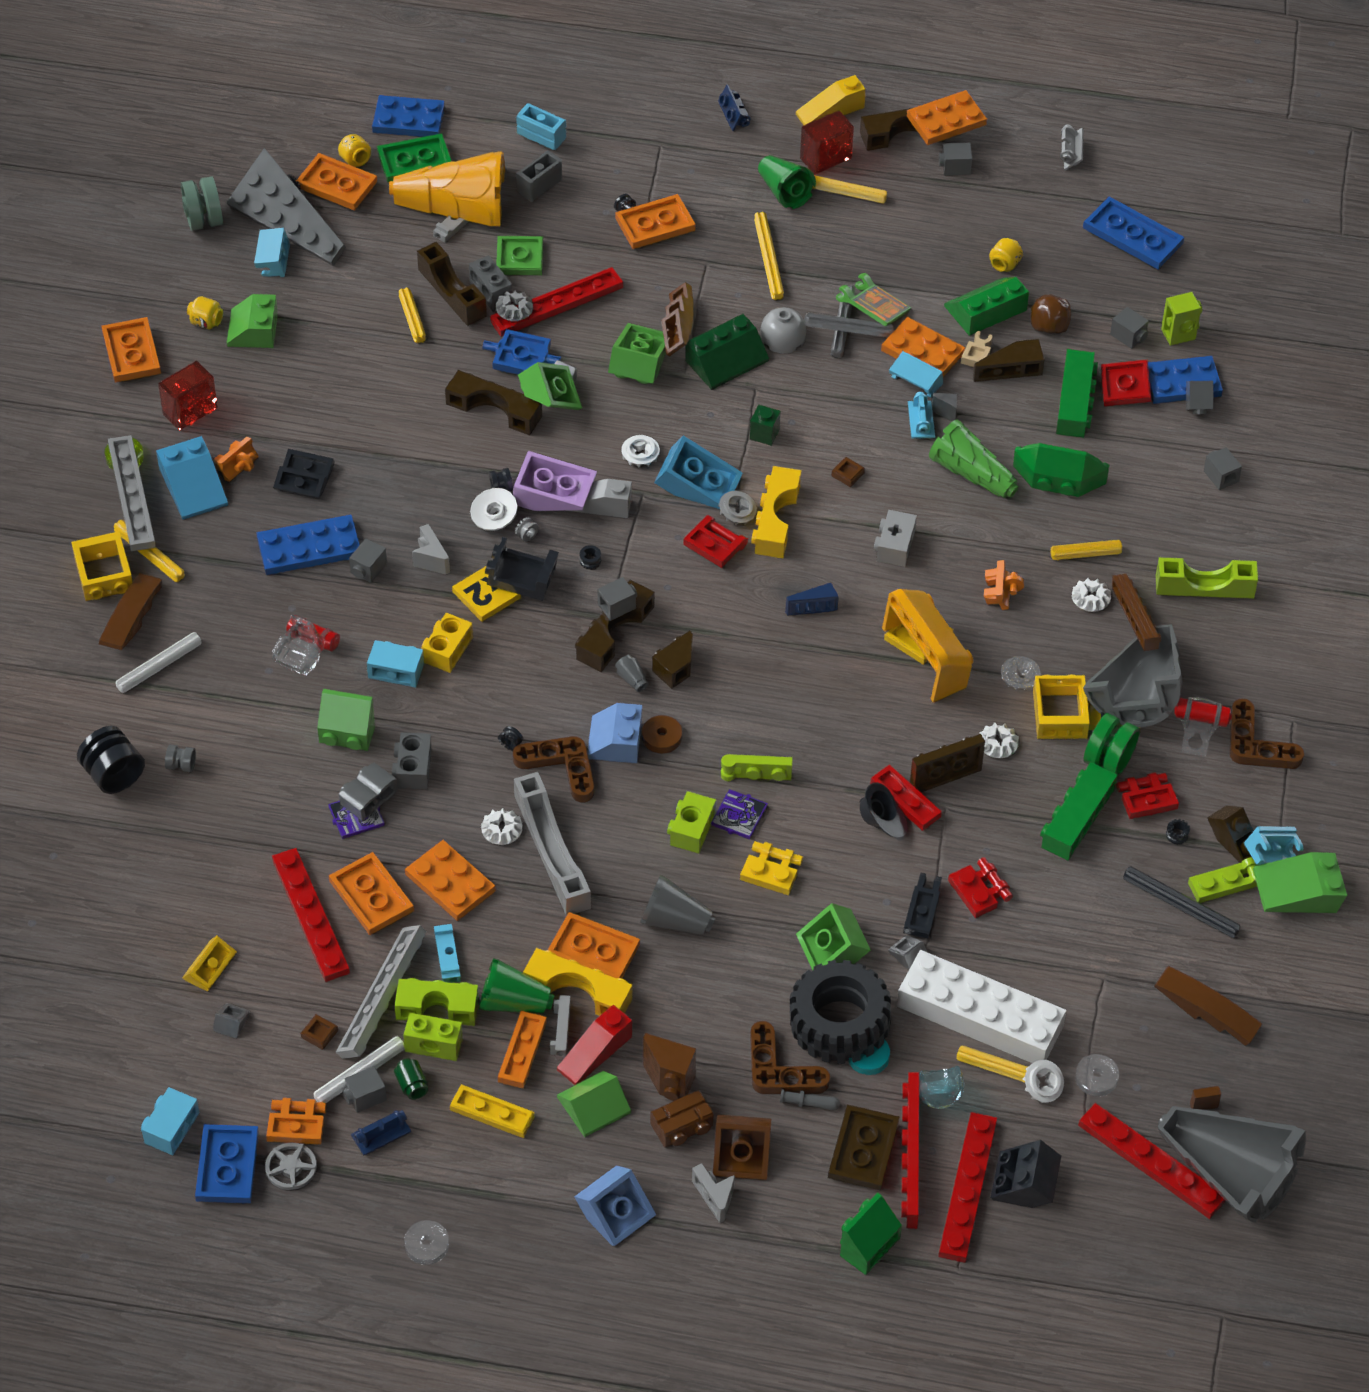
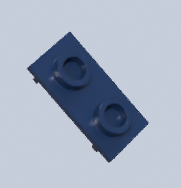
(733, 108)
(381, 1132)

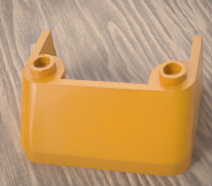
(933, 637)

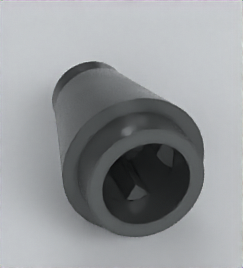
(632, 672)

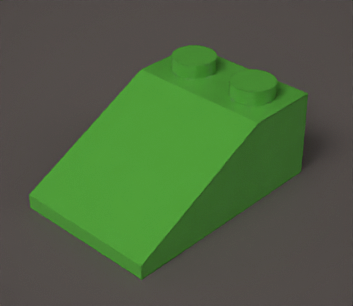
(638, 354)
(1301, 884)

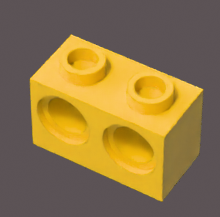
(447, 642)

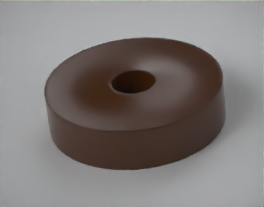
(662, 743)

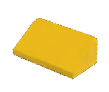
(210, 963)

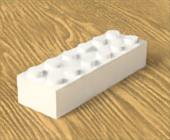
(980, 1008)

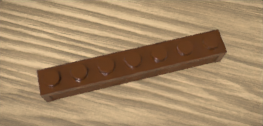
(1136, 612)

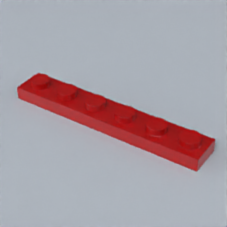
(563, 299)
(310, 915)
(910, 1160)
(1151, 1160)
(967, 1187)

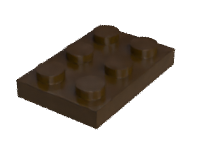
(947, 763)
(863, 1147)

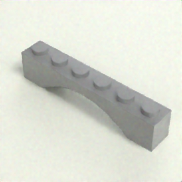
(561, 868)

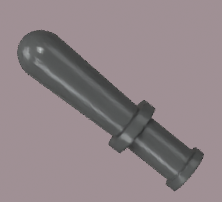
(818, 1101)

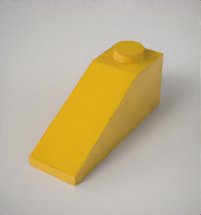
(843, 95)

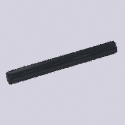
(1181, 902)

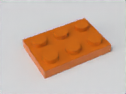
(946, 117)
(336, 181)
(655, 221)
(924, 345)
(131, 349)
(450, 880)
(371, 893)
(594, 945)

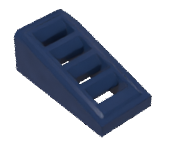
(815, 600)

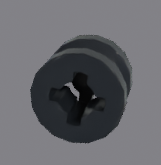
(501, 479)

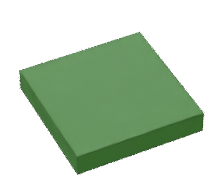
(520, 255)

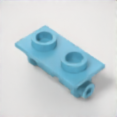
(921, 417)

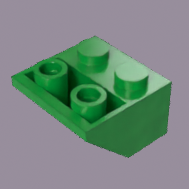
(869, 1234)

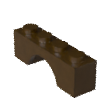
(880, 128)
(438, 270)
(469, 391)
(597, 646)

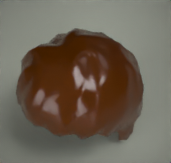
(1051, 314)

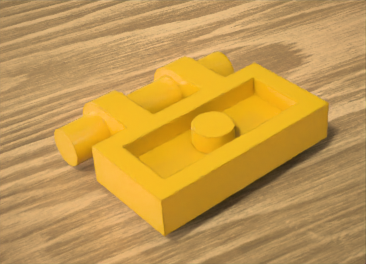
(771, 874)

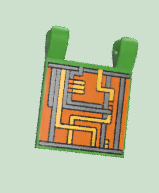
(874, 301)

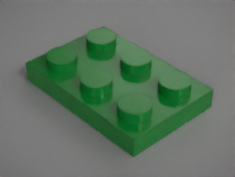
(412, 155)

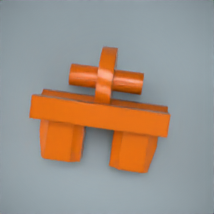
(237, 459)
(1005, 585)

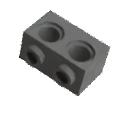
(489, 280)
(415, 761)

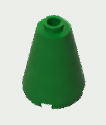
(787, 181)
(513, 991)

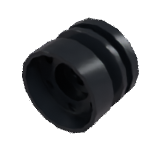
(110, 759)

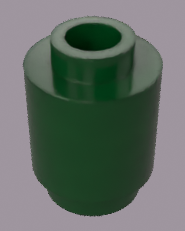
(411, 1078)

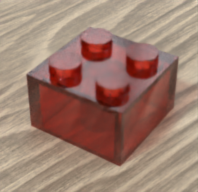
(826, 142)
(188, 395)

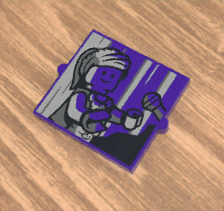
(739, 814)
(351, 825)

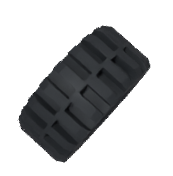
(840, 1039)

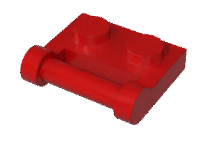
(712, 546)

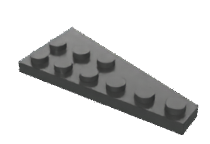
(276, 202)

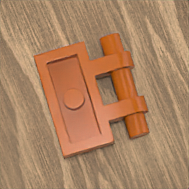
(296, 1128)

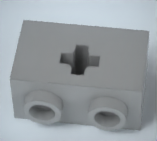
(896, 538)

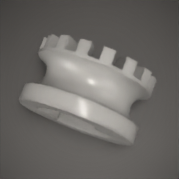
(527, 529)

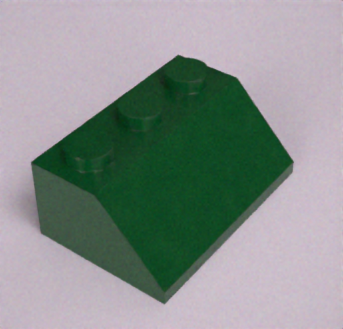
(726, 351)

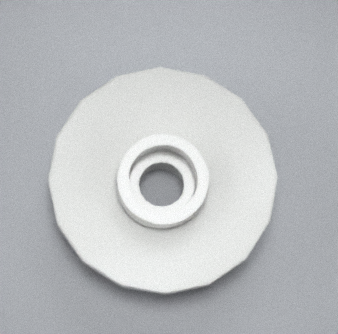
(493, 501)

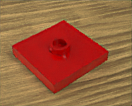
(1125, 383)

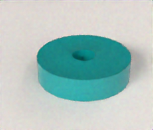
(873, 1064)

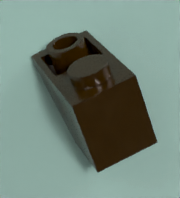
(674, 661)
(1232, 830)

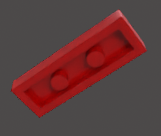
(908, 798)

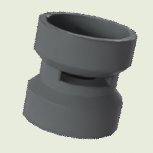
(180, 758)

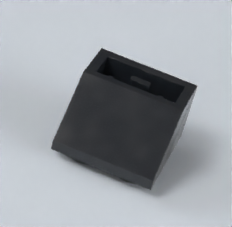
(1026, 1175)

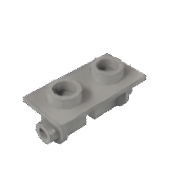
(1072, 146)

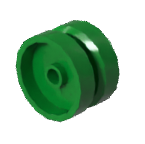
(1112, 744)

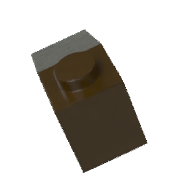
(1013, 361)

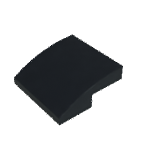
(304, 474)

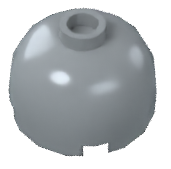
(783, 330)

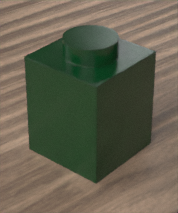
(765, 425)

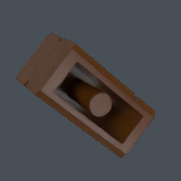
(682, 1119)

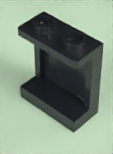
(520, 571)

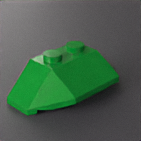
(1060, 469)

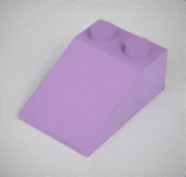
(552, 484)

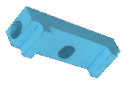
(446, 944)

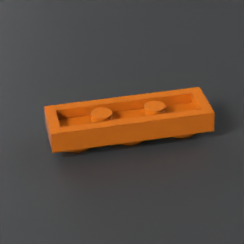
(522, 1049)

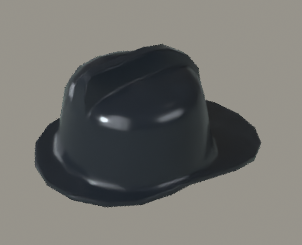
(882, 811)

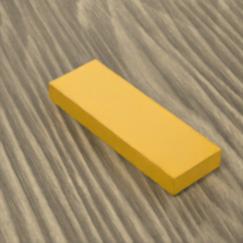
(492, 1111)

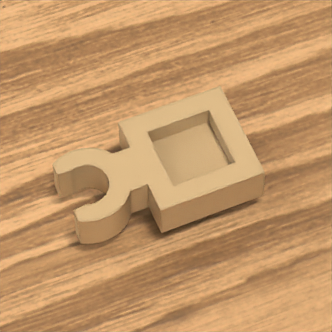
(976, 350)

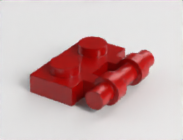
(1150, 800)
(974, 892)

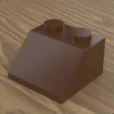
(669, 1066)
(742, 1147)

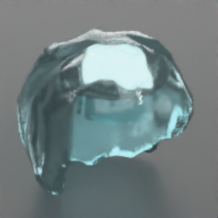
(941, 1087)

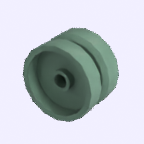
(205, 202)

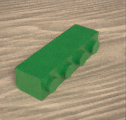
(1075, 393)
(1078, 811)

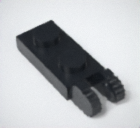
(922, 908)

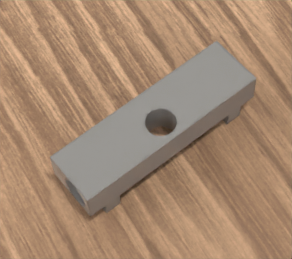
(448, 228)
(559, 1047)

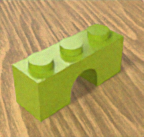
(418, 995)

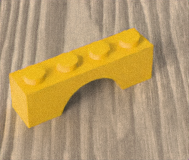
(772, 533)
(560, 973)

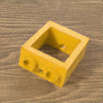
(99, 548)
(1061, 726)

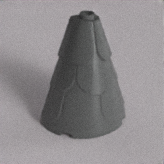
(1139, 683)
(1237, 1156)

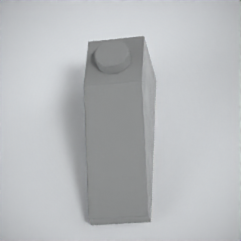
(609, 498)

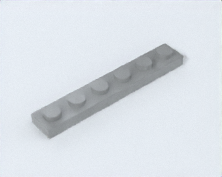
(131, 493)
(381, 991)

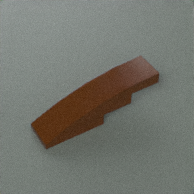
(678, 319)
(129, 612)
(1207, 1003)

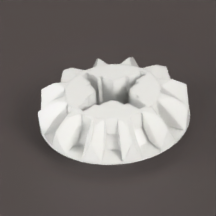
(639, 443)
(1091, 602)
(993, 748)
(511, 830)
(1054, 1081)

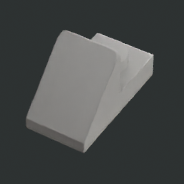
(431, 553)
(714, 1194)

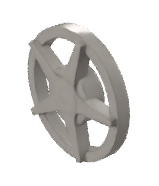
(290, 1166)

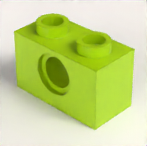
(1181, 318)
(687, 834)
(433, 1036)

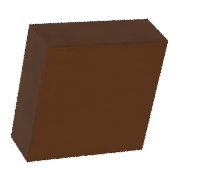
(848, 472)
(319, 1031)
(1205, 1098)

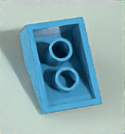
(696, 474)
(191, 477)

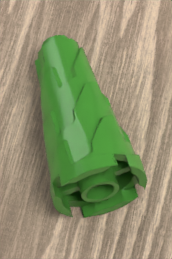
(965, 455)

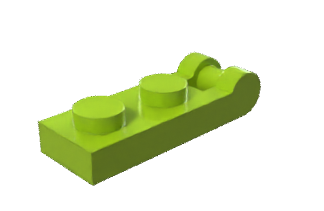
(756, 767)
(1223, 881)

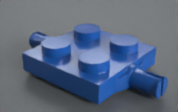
(519, 351)

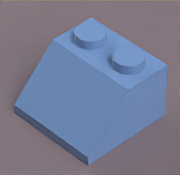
(616, 733)
(615, 1204)

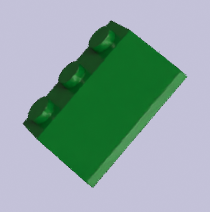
(989, 304)

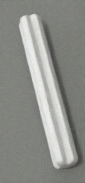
(158, 662)
(375, 1059)

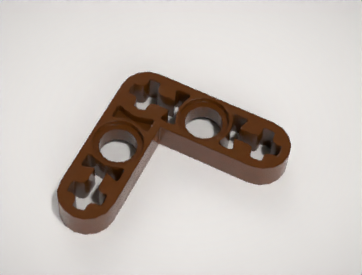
(1253, 747)
(569, 758)
(770, 1070)

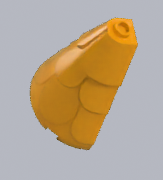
(455, 189)

